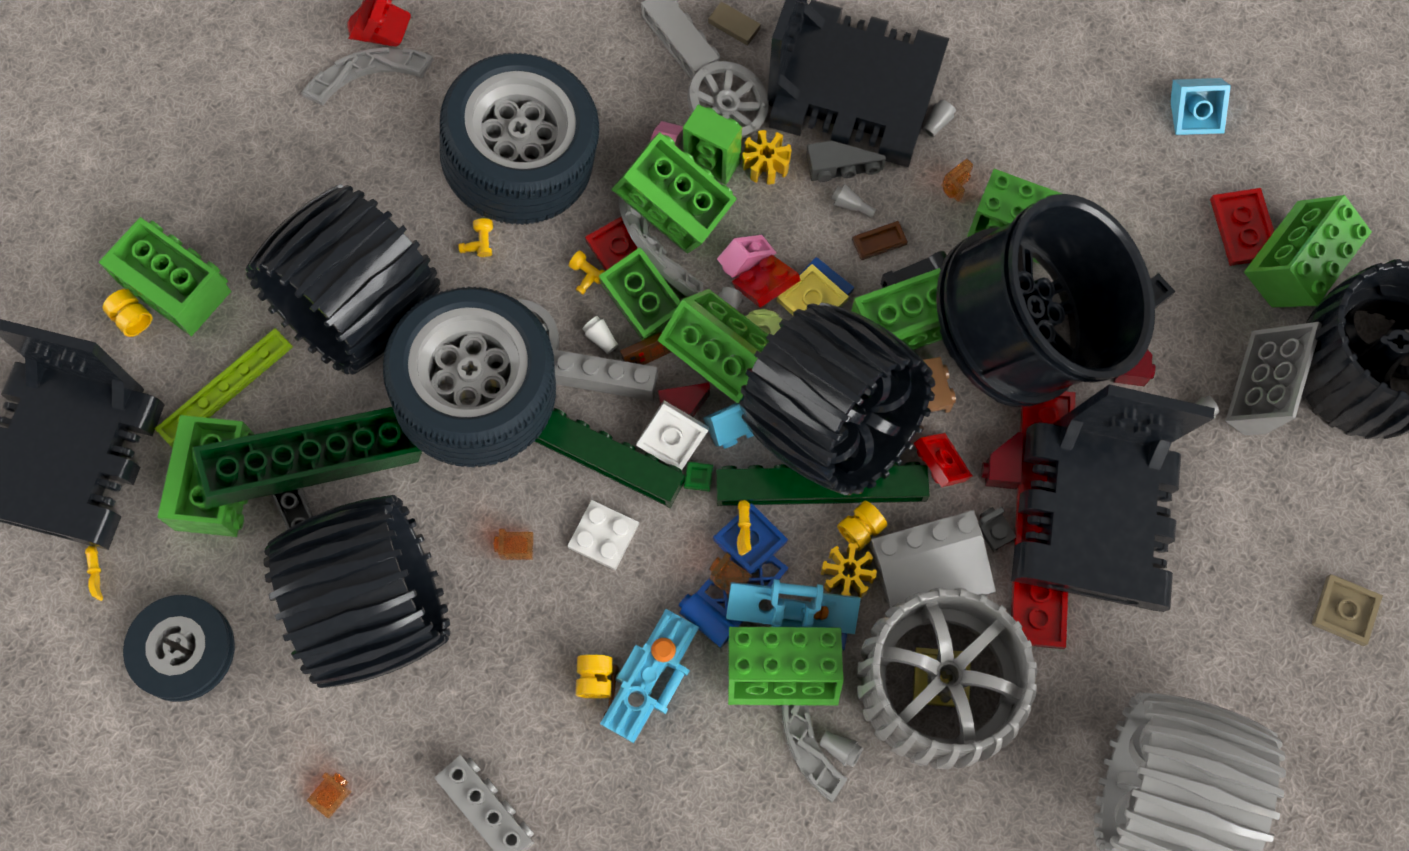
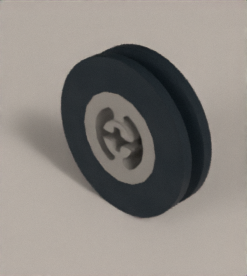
(164, 675)

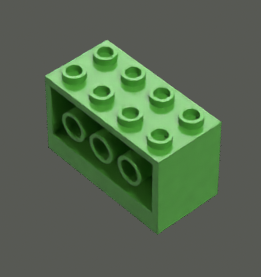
(674, 193)
(1004, 200)
(1308, 252)
(166, 275)
(905, 309)
(714, 341)
(181, 499)
(784, 666)

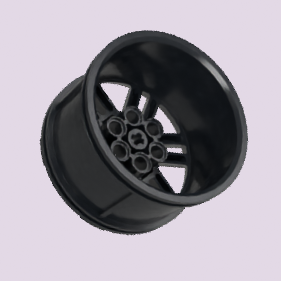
(1004, 321)

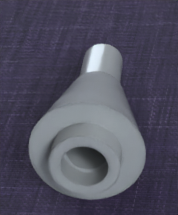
(846, 198)

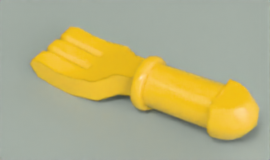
(743, 538)
(93, 569)

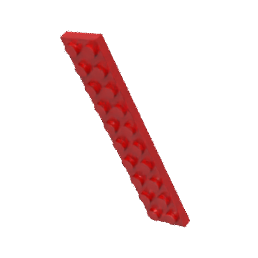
(1037, 608)

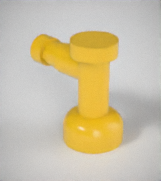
(482, 227)
(578, 262)

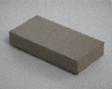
(734, 23)

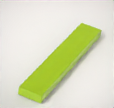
(228, 382)

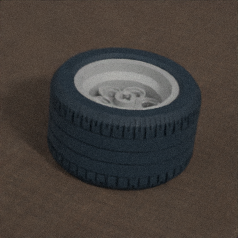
(519, 102)
(455, 327)

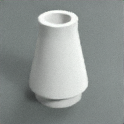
(599, 333)

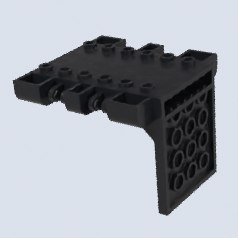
(851, 77)
(68, 435)
(1101, 496)

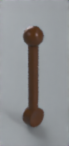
(615, 670)

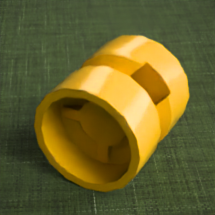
(125, 311)
(864, 523)
(594, 676)

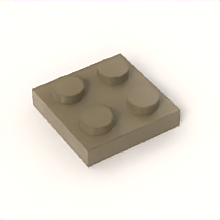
(1347, 610)

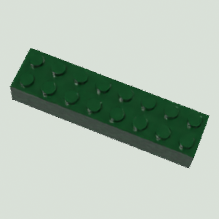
(301, 457)

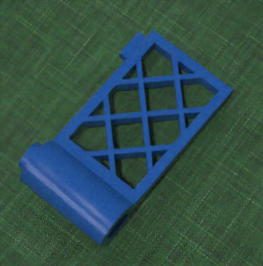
(708, 612)

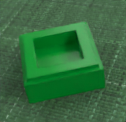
(698, 476)

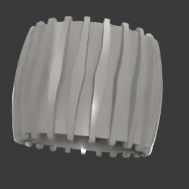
(994, 629)
(1188, 779)

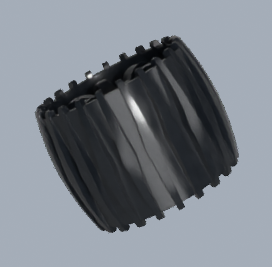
(341, 276)
(1336, 383)
(836, 397)
(356, 592)

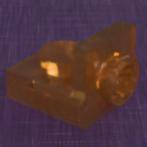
(956, 178)
(514, 545)
(726, 571)
(329, 794)

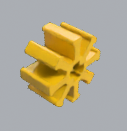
(776, 161)
(838, 568)

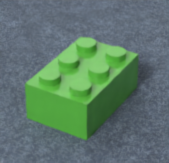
(713, 142)
(640, 293)

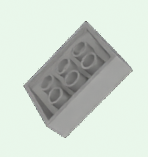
(1272, 378)
(933, 556)

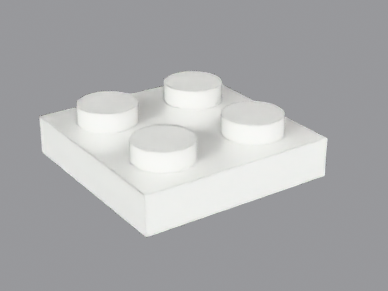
(672, 435)
(603, 535)

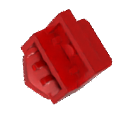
(378, 23)

